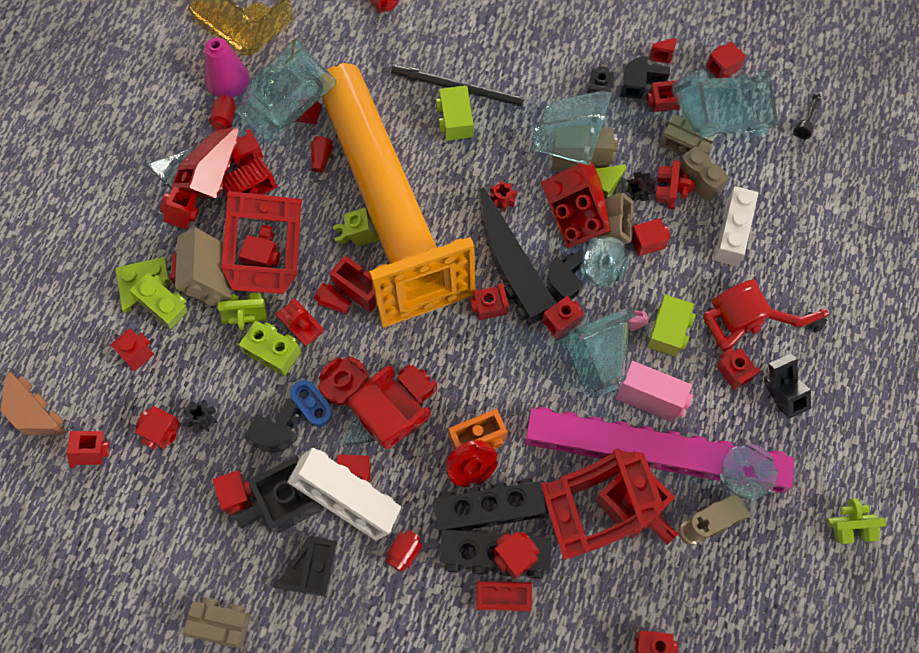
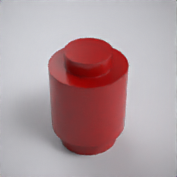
(222, 112)
(403, 550)

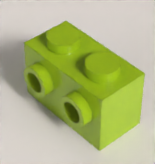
(456, 113)
(158, 300)
(671, 325)
(270, 348)

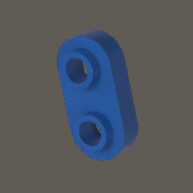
(311, 404)

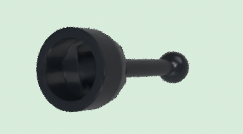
(804, 128)

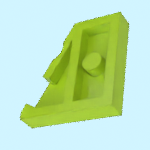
(131, 274)

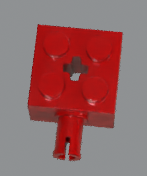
(617, 504)

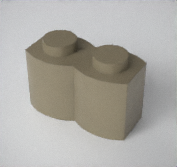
(708, 177)
(620, 214)

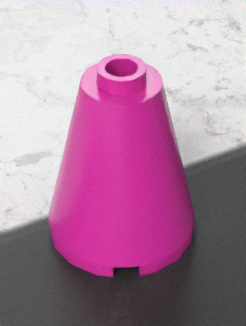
(223, 69)

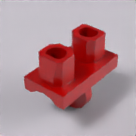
(671, 175)
(300, 322)

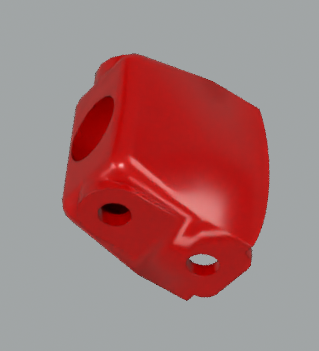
(387, 409)

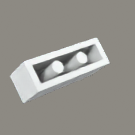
(736, 226)

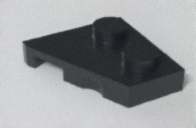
(310, 569)

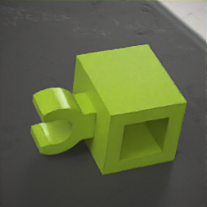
(357, 228)

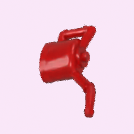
(745, 310)

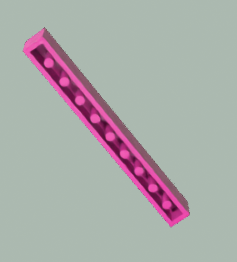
(662, 450)

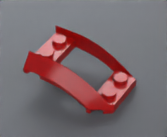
(266, 209)
(565, 513)

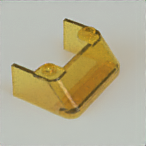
(242, 29)

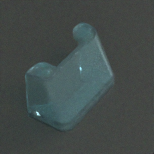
(727, 103)
(572, 126)

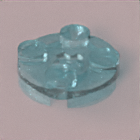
(592, 261)
(763, 468)

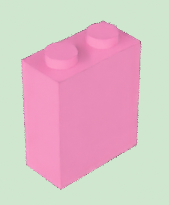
(655, 392)

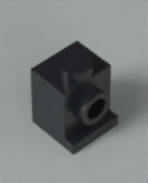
(600, 80)

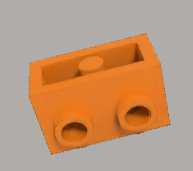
(485, 427)

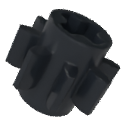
(641, 186)
(202, 422)

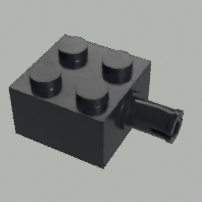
(278, 500)

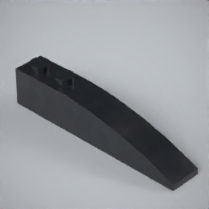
(515, 269)

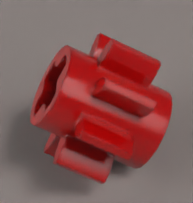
(508, 195)

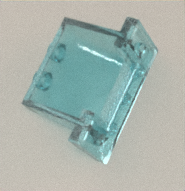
(284, 91)
(601, 352)

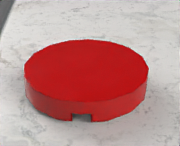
(342, 379)
(471, 463)

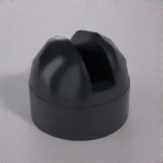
(818, 325)

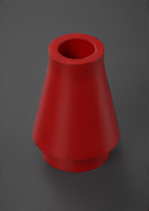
(320, 153)
(331, 298)

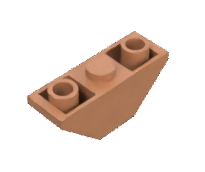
(27, 410)

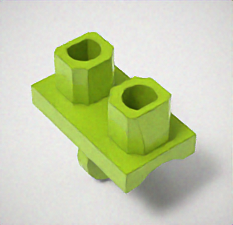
(243, 311)
(868, 524)

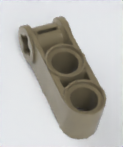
(713, 520)

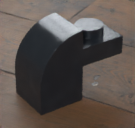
(639, 74)
(562, 277)
(785, 388)
(274, 436)

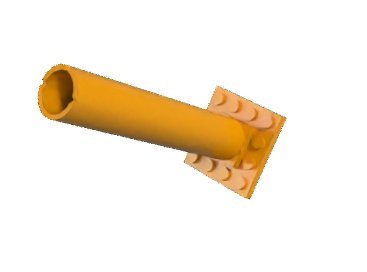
(418, 272)

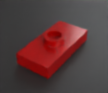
(504, 596)

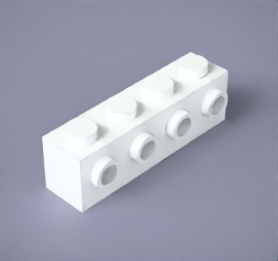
(344, 494)

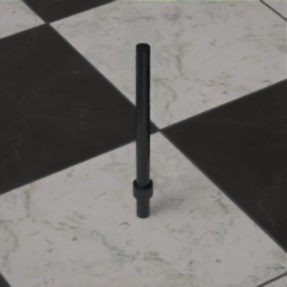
(415, 74)

